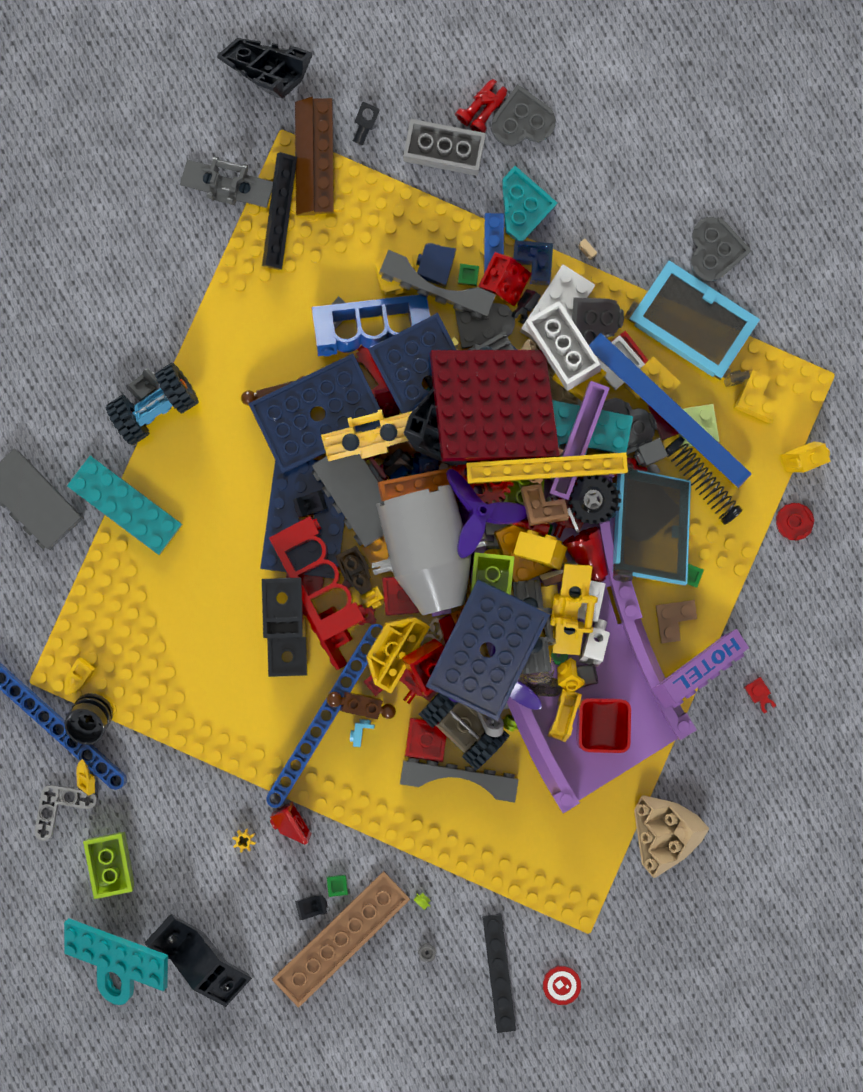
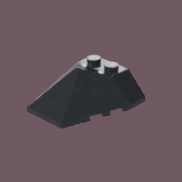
(268, 67)
(423, 430)

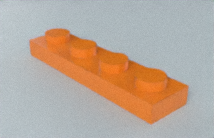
(409, 484)

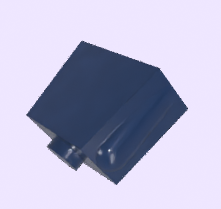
(436, 263)

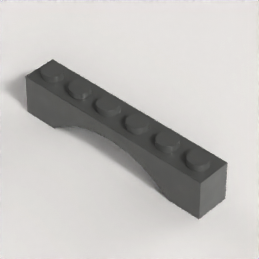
(400, 270)
(500, 786)

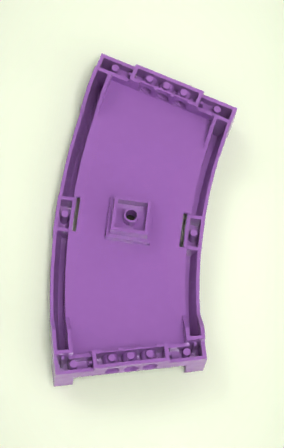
(625, 674)

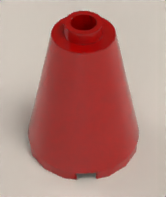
(589, 551)

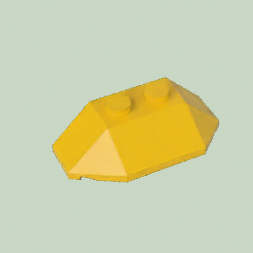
(392, 644)

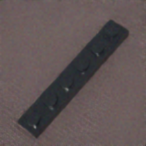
(279, 211)
(499, 973)

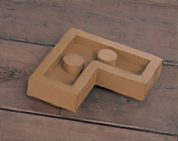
(539, 510)
(669, 616)

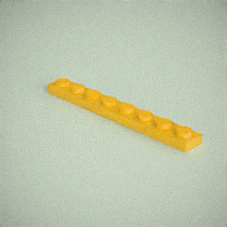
(547, 468)

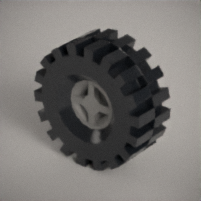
(586, 503)

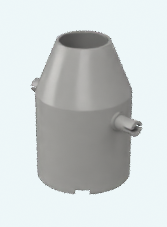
(422, 548)

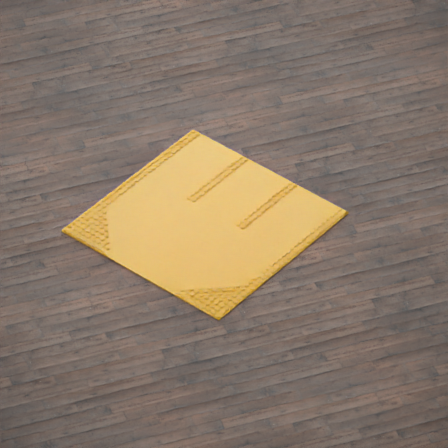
(184, 628)

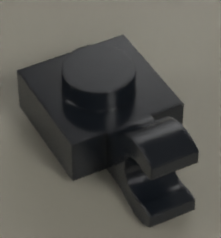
(526, 303)

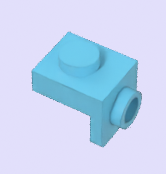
(356, 735)

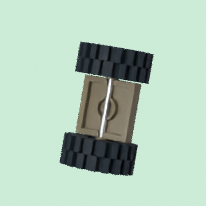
(463, 729)

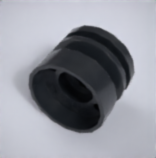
(88, 719)

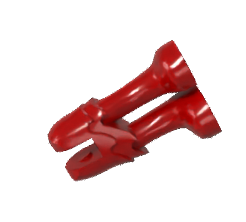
(483, 97)

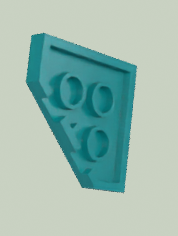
(523, 204)

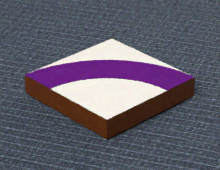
(553, 576)

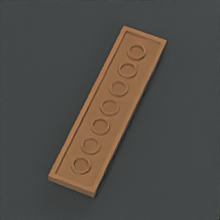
(341, 939)

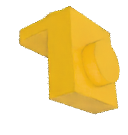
(568, 677)

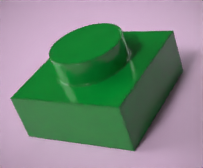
(468, 274)
(694, 575)
(337, 885)

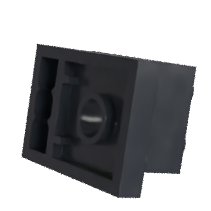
(284, 627)
(198, 960)

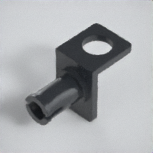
(365, 125)

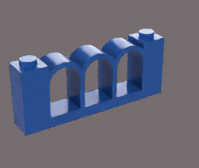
(324, 316)

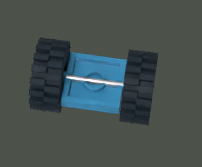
(132, 418)

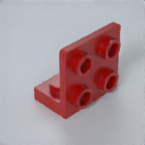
(505, 278)

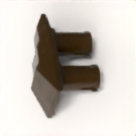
(355, 569)

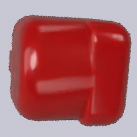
(604, 725)

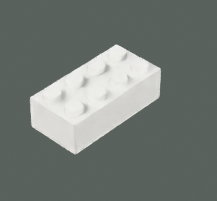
(563, 288)
(563, 345)

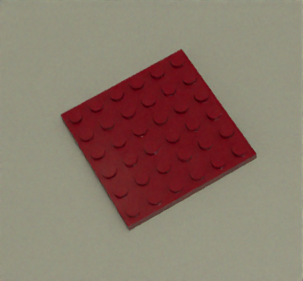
(493, 405)

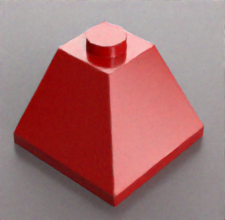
(290, 823)

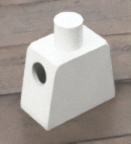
(593, 651)

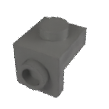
(143, 385)

